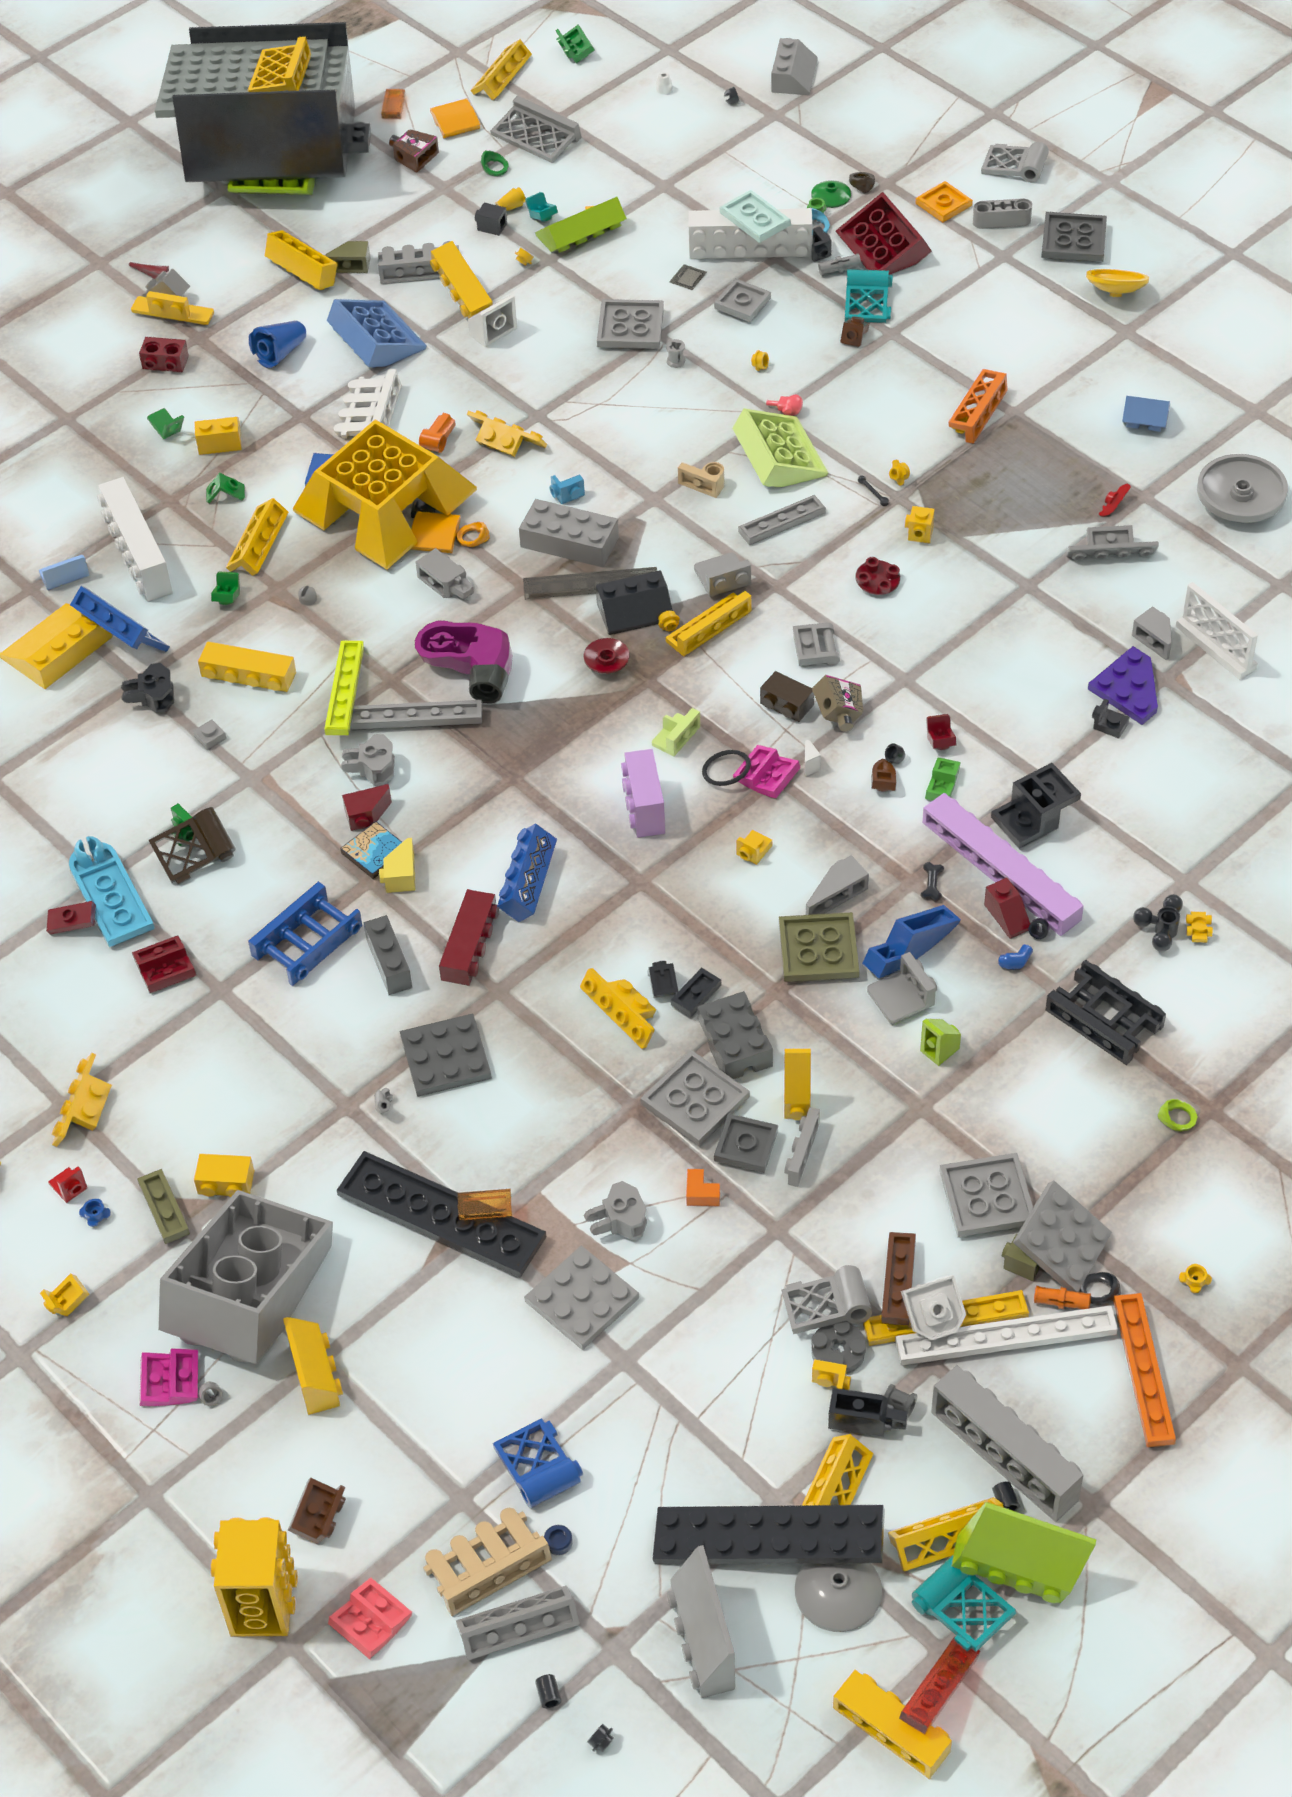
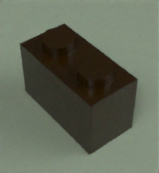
(786, 696)

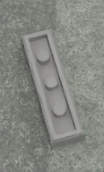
(781, 519)

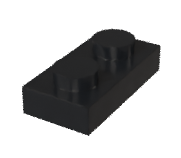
(696, 992)

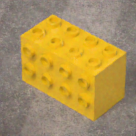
(254, 1577)

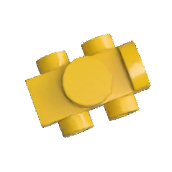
(1198, 928)

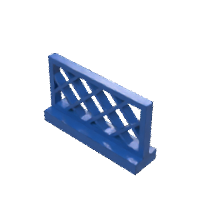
(114, 620)

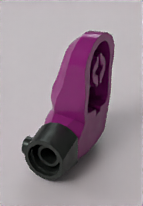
(469, 650)

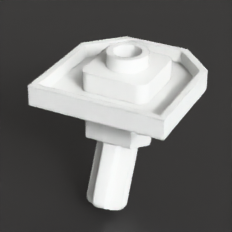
(935, 1308)

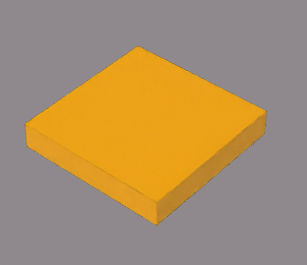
(943, 201)

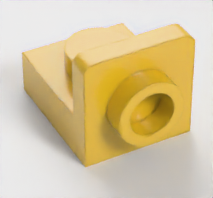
(753, 847)
(830, 1374)

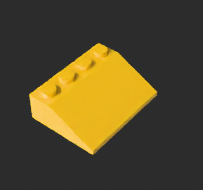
(55, 646)

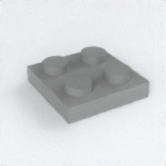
(742, 300)

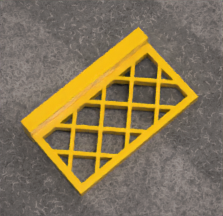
(294, 69)

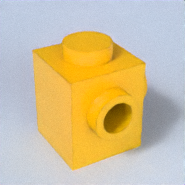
(920, 524)

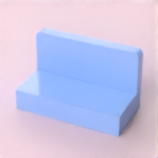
(64, 572)

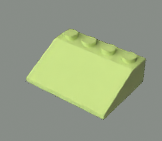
(778, 448)

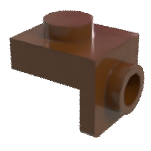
(853, 331)

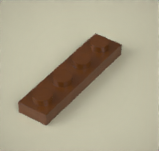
(898, 1277)

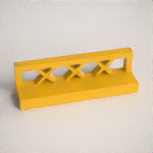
(503, 69)
(258, 537)
(710, 623)
(832, 1468)
(932, 1528)

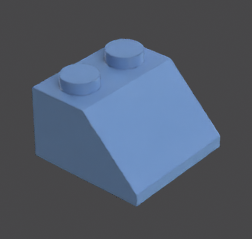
(1146, 412)

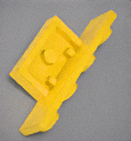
(171, 308)
(501, 436)
(622, 1005)
(85, 1102)

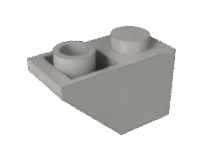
(168, 283)

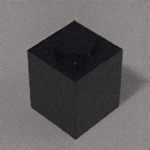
(491, 219)

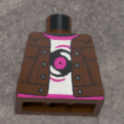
(414, 149)

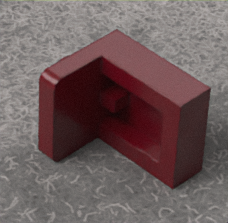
(940, 732)

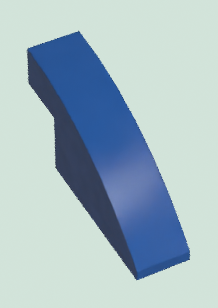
(910, 934)

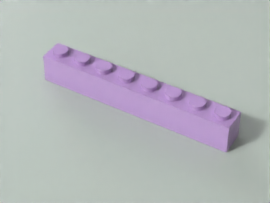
(1000, 860)

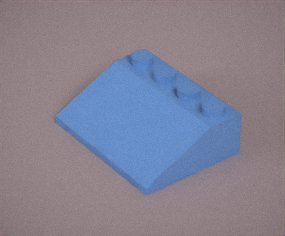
(374, 331)

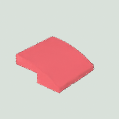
(370, 1618)

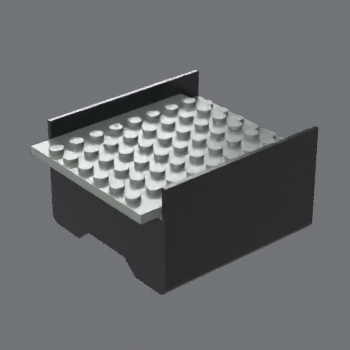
(261, 134)

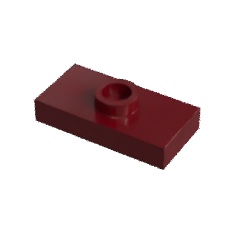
(71, 917)

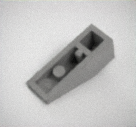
(839, 885)

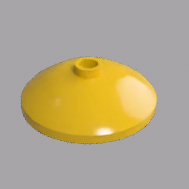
(1117, 281)

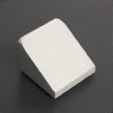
(812, 759)

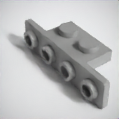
(1111, 541)

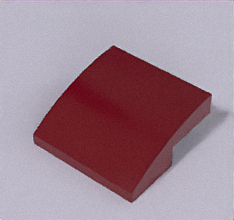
(164, 964)

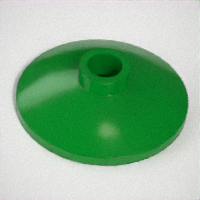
(832, 192)

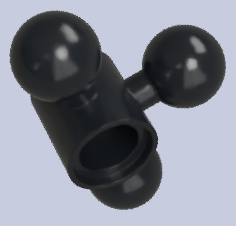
(1165, 921)

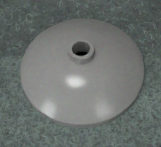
(838, 1605)

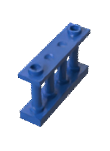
(296, 915)

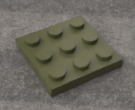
(818, 947)

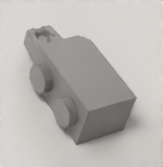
(443, 575)

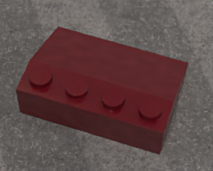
(883, 237)

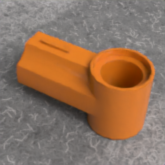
(436, 436)

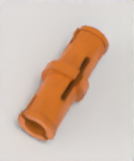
(1062, 1298)

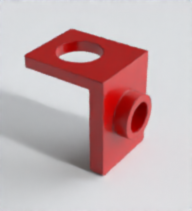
(69, 1183)

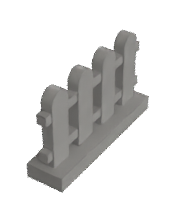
(409, 267)

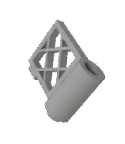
(1029, 163)
(849, 1298)

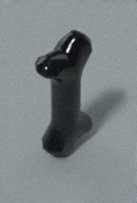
(931, 891)

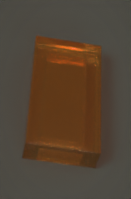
(393, 104)
(484, 1204)

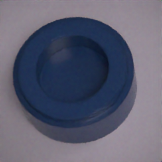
(559, 1539)

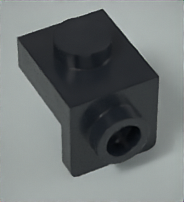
(820, 244)

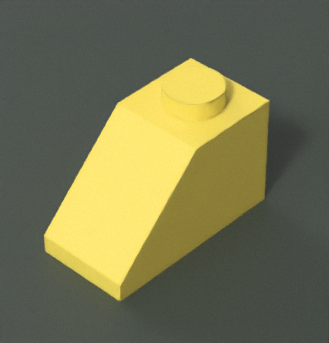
(399, 868)

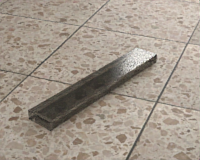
(575, 583)

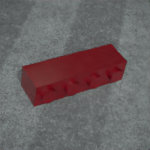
(468, 937)

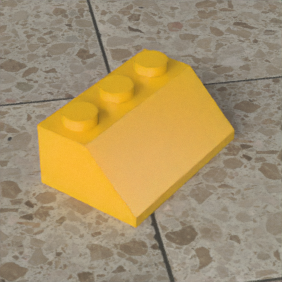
(313, 1365)

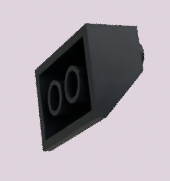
(633, 602)

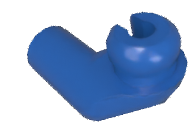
(1015, 960)

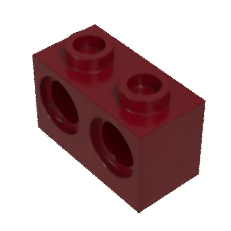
(163, 354)

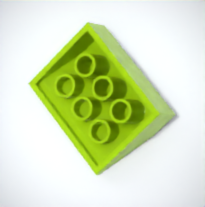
(1022, 1552)

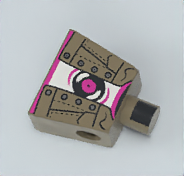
(839, 701)

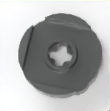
(844, 1334)

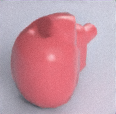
(788, 405)

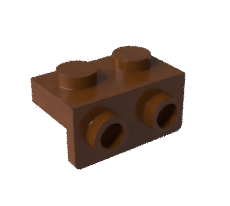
(316, 1511)

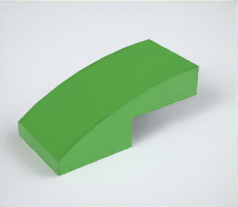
(943, 778)

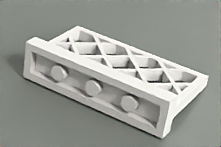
(1212, 639)

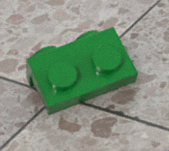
(575, 43)

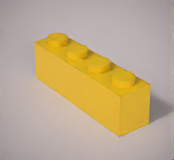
(300, 259)
(459, 279)
(247, 666)
(879, 1715)

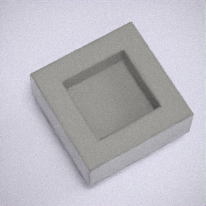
(209, 734)

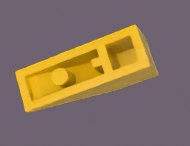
(797, 1083)

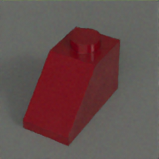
(366, 806)
(1007, 907)

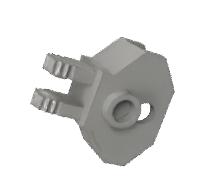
(371, 760)
(622, 1212)

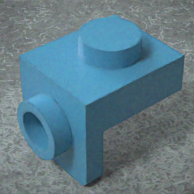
(568, 489)

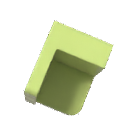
(677, 731)

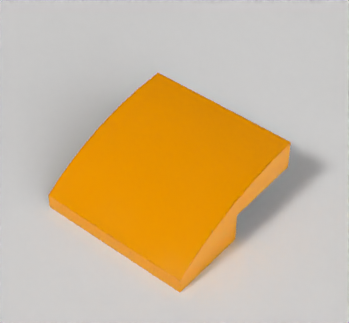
(455, 118)
(435, 531)

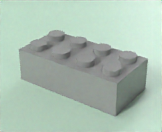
(569, 532)

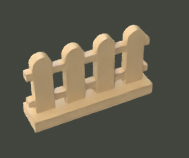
(492, 1574)

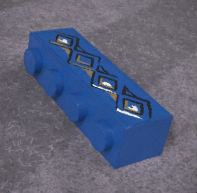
(526, 872)

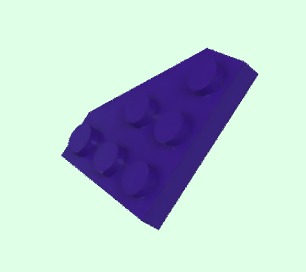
(1128, 685)

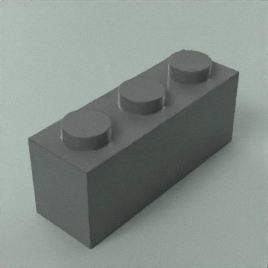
(387, 955)

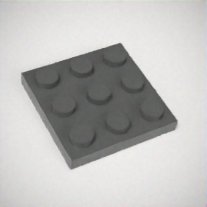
(1074, 236)
(445, 1055)

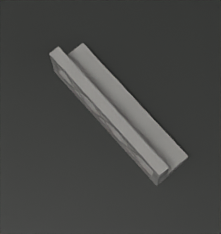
(517, 1622)

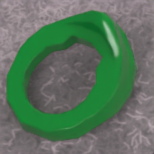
(488, 156)

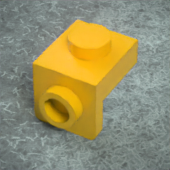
(65, 1296)

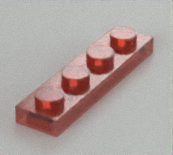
(938, 1686)

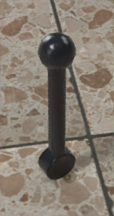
(884, 501)

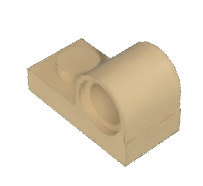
(708, 480)

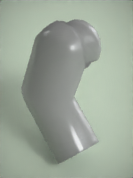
(382, 1100)

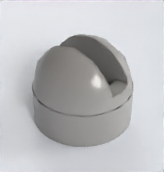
(310, 595)
(213, 1400)

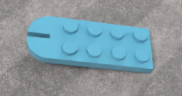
(106, 883)

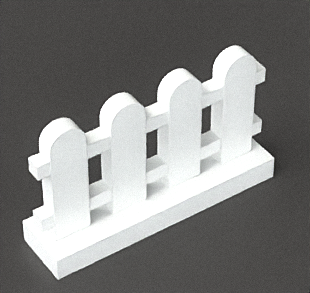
(381, 403)

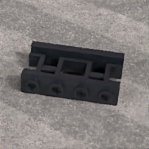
(1096, 1026)

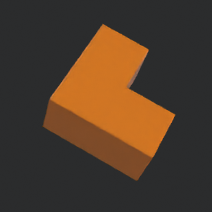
(701, 1193)

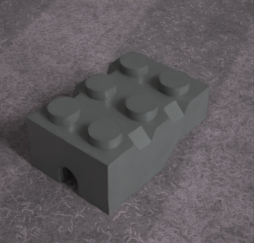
(735, 1035)

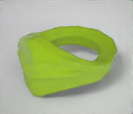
(1172, 1104)

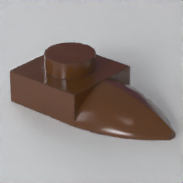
(883, 776)

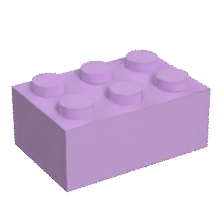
(643, 792)

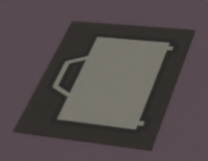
(688, 277)

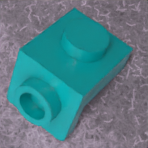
(539, 208)

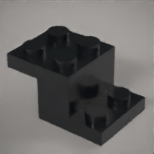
(1035, 805)

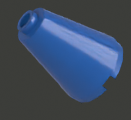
(276, 341)

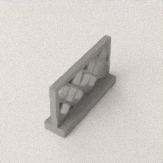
(544, 119)

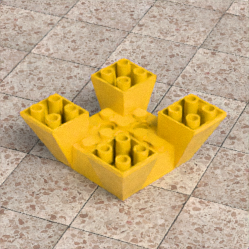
(378, 479)

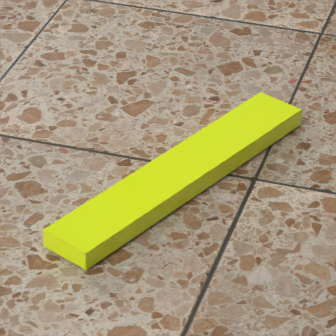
(344, 688)

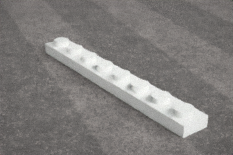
(1009, 1335)

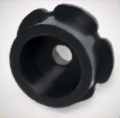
(601, 1738)

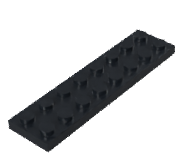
(434, 1212)
(771, 1534)

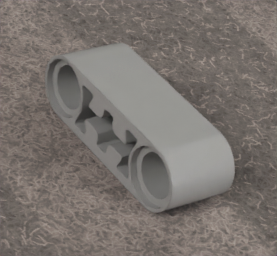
(1002, 213)

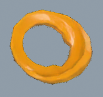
(476, 526)

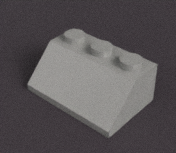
(793, 68)

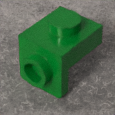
(227, 588)

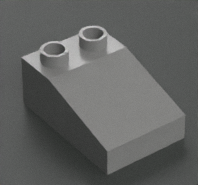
(243, 1276)

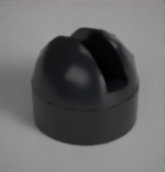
(733, 96)
(894, 753)
(1034, 927)

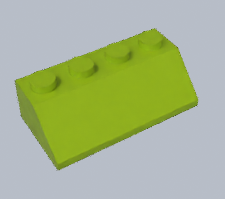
(279, 186)
(583, 224)

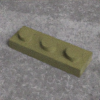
(163, 1206)

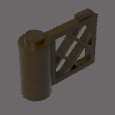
(210, 835)

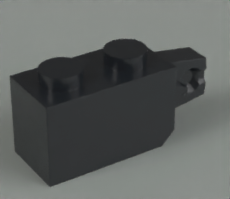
(863, 1413)

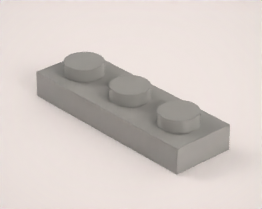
(802, 1146)

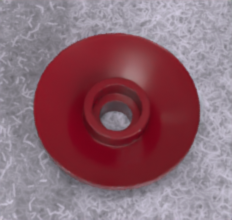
(606, 655)

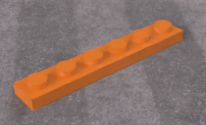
(1144, 1370)

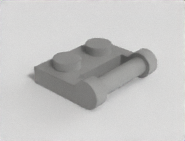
(808, 645)

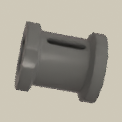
(900, 1399)

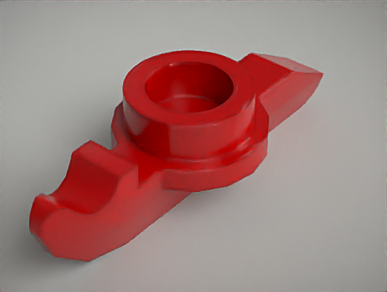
(1113, 499)

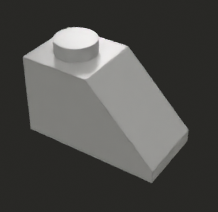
(1154, 631)

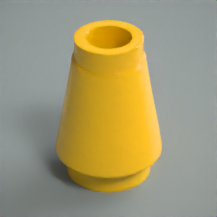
(512, 199)

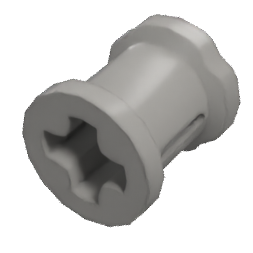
(675, 353)

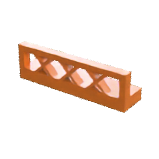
(985, 404)

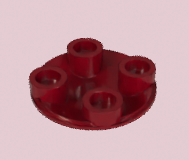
(878, 576)

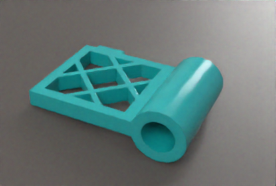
(867, 284)
(943, 1591)

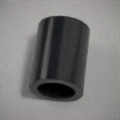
(1005, 1494)
(548, 1691)

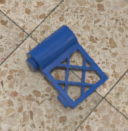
(545, 1477)

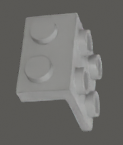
(723, 573)
(904, 991)

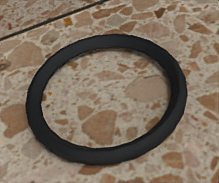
(728, 782)

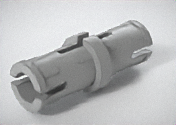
(839, 264)

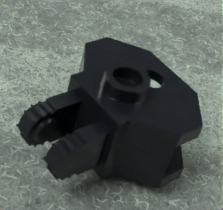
(151, 688)

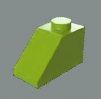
(939, 1040)

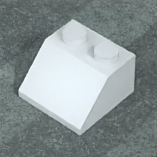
(494, 321)

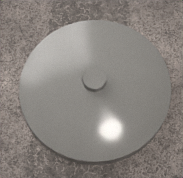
(1242, 488)

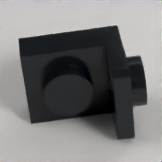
(1109, 720)
(662, 979)

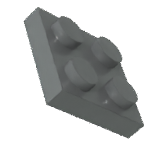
(746, 1143)

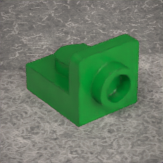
(180, 815)

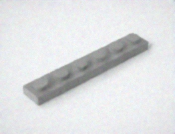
(416, 714)

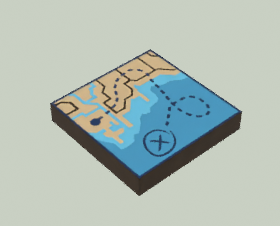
(370, 848)

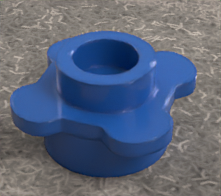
(92, 1206)

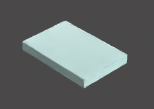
(755, 216)

